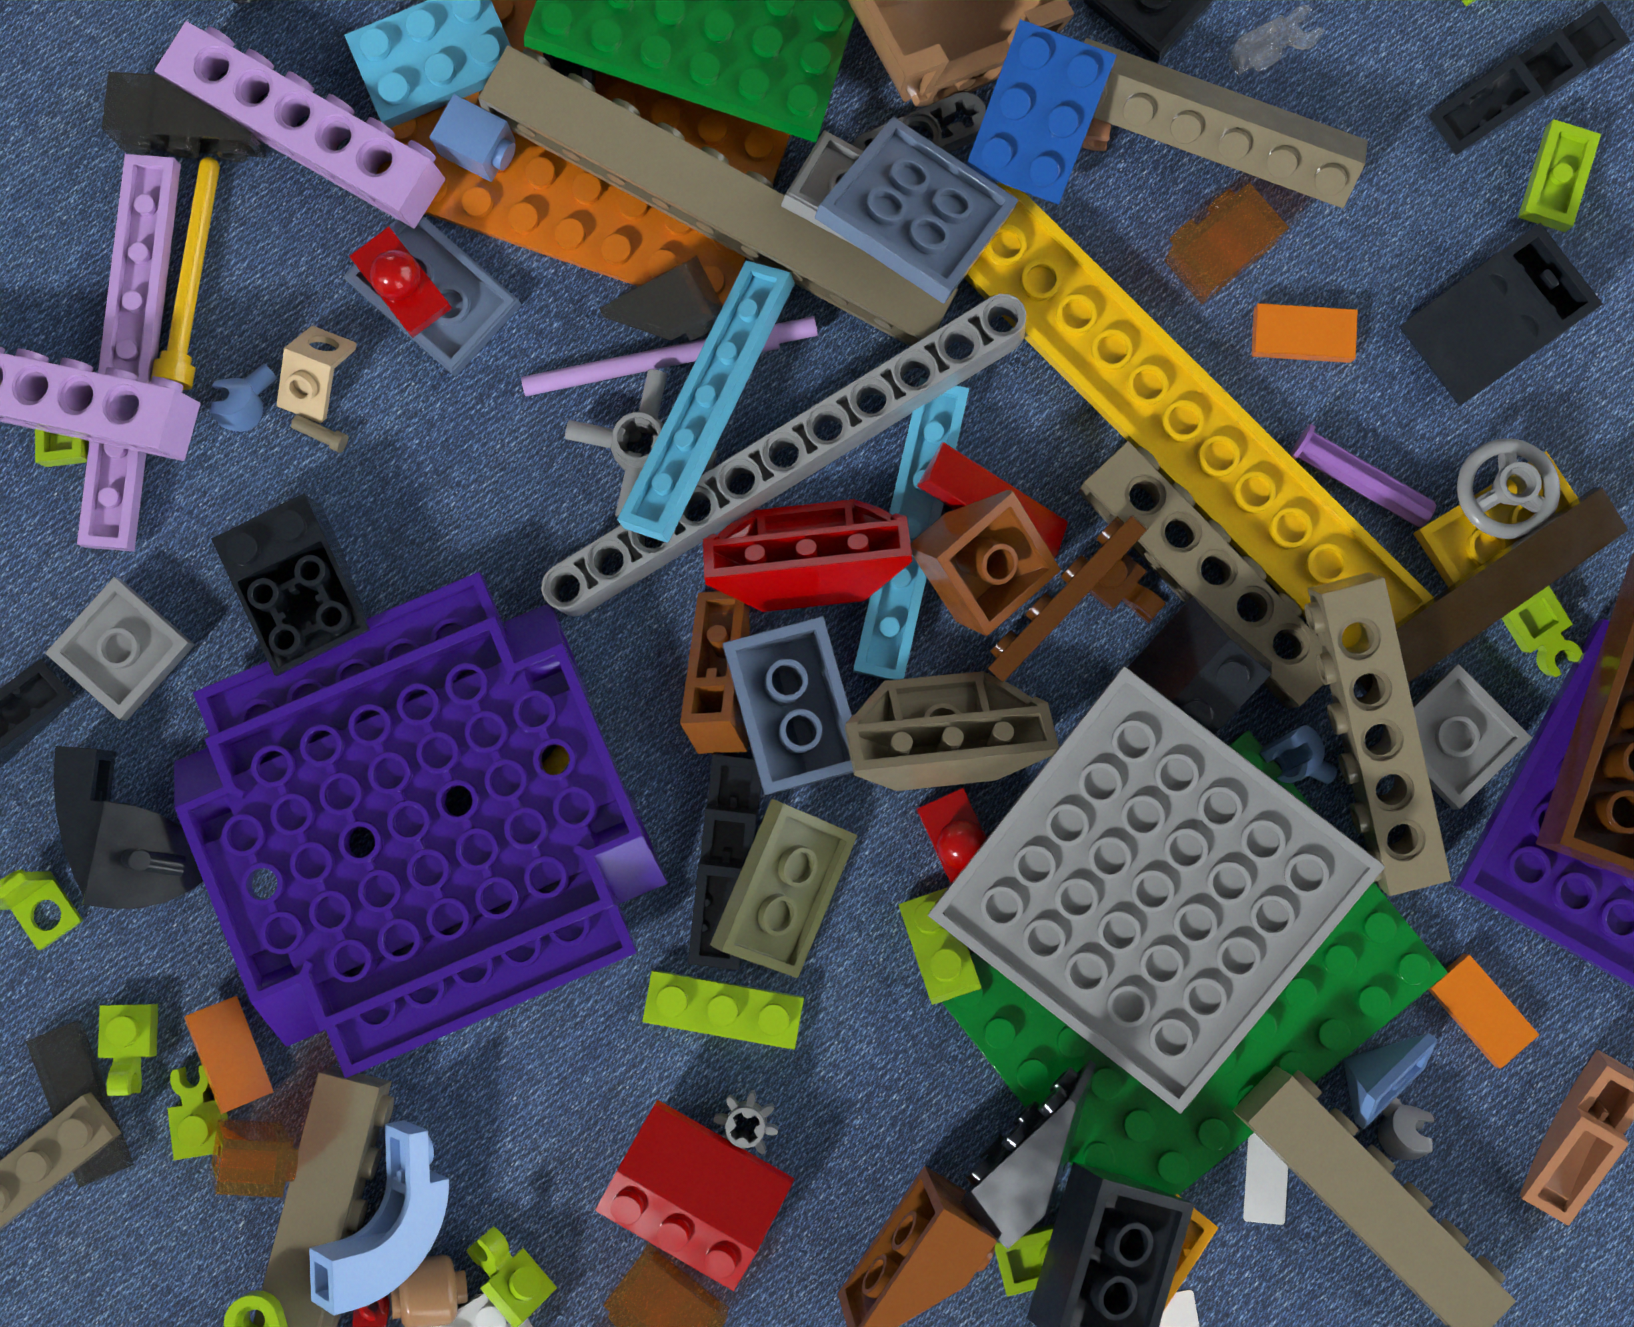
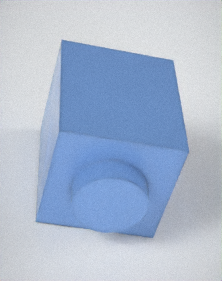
(473, 138)

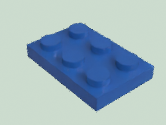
(1040, 111)

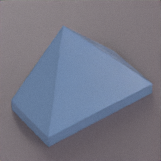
(1383, 1074)

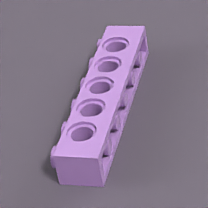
(402, 191)
(158, 428)

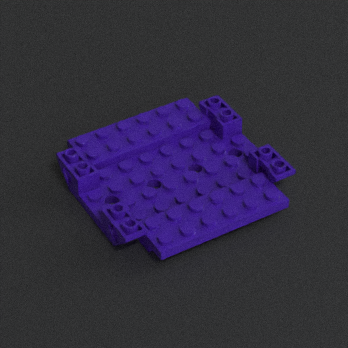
(446, 907)

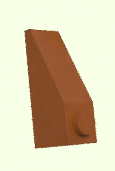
(710, 701)

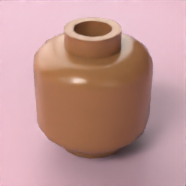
(430, 1294)

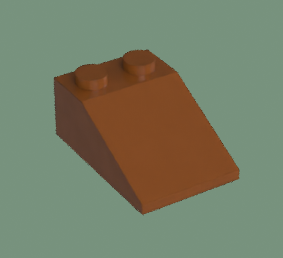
(918, 1257)

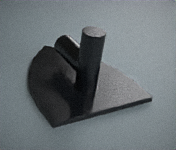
(138, 860)

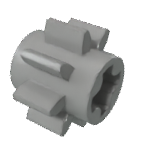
(748, 1109)

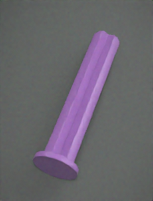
(1363, 477)

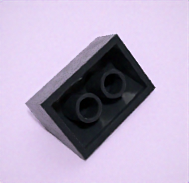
(1202, 665)
(1110, 1253)

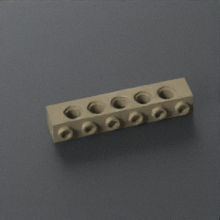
(1180, 568)
(1419, 855)

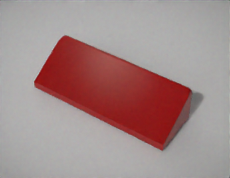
(961, 482)

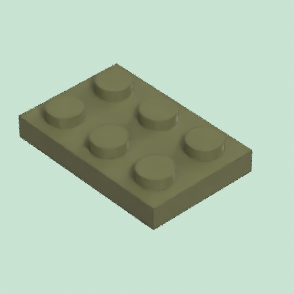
(783, 889)

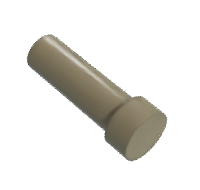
(336, 440)

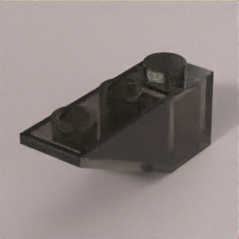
(154, 114)

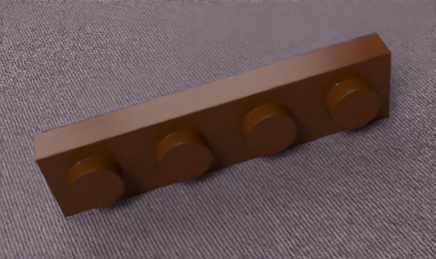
(1080, 580)

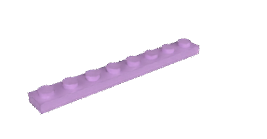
(130, 340)

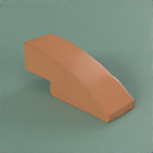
(1582, 1139)

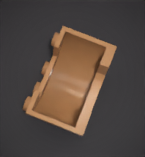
(949, 44)

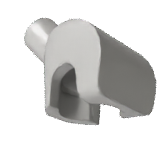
(1399, 1134)

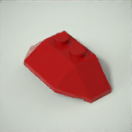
(807, 554)

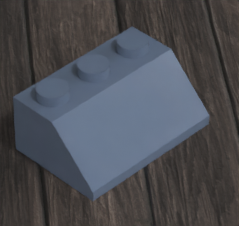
(791, 704)

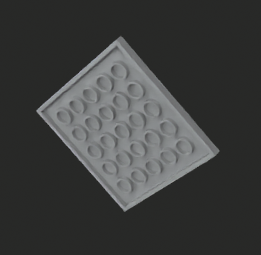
(1154, 889)

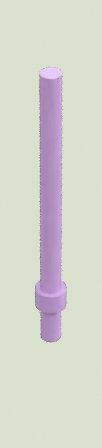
(651, 359)

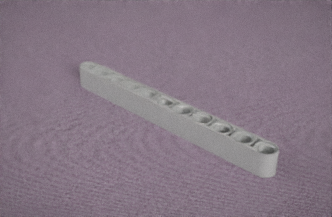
(801, 435)

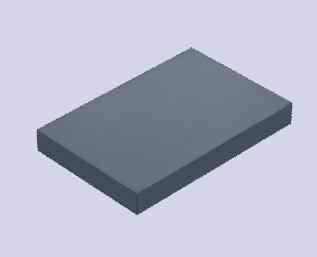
(476, 298)

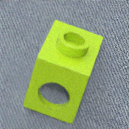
(24, 891)

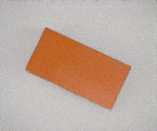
(1304, 333)
(1483, 1011)
(228, 1054)

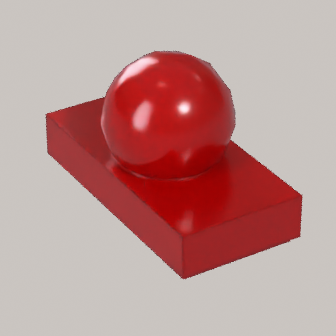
(400, 282)
(952, 831)

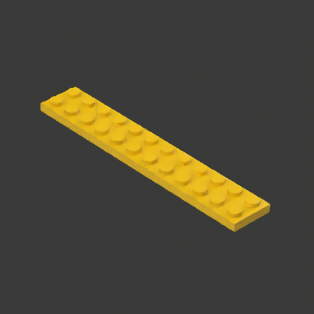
(1180, 415)

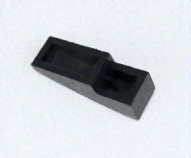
(80, 787)

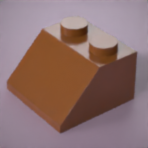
(985, 560)

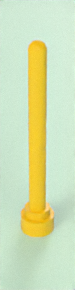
(174, 362)

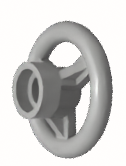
(1522, 474)

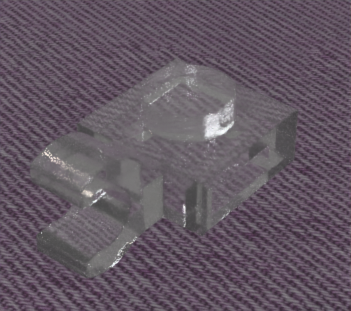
(1265, 44)

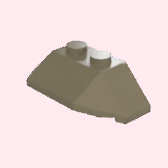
(948, 731)

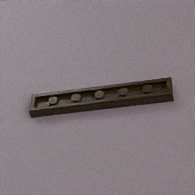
(1505, 582)

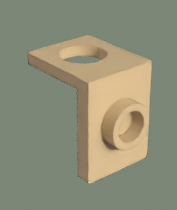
(309, 373)

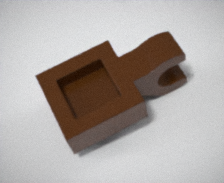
(1123, 585)

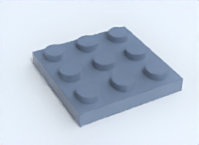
(916, 209)

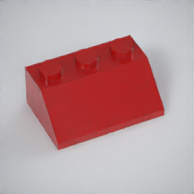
(695, 1195)

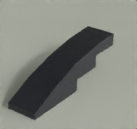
(1529, 79)
(28, 707)
(726, 841)

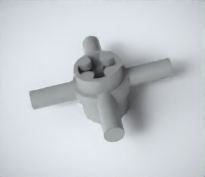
(629, 429)

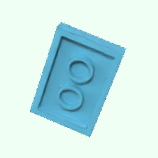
(427, 55)

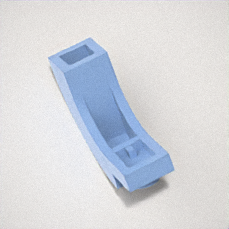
(396, 1239)

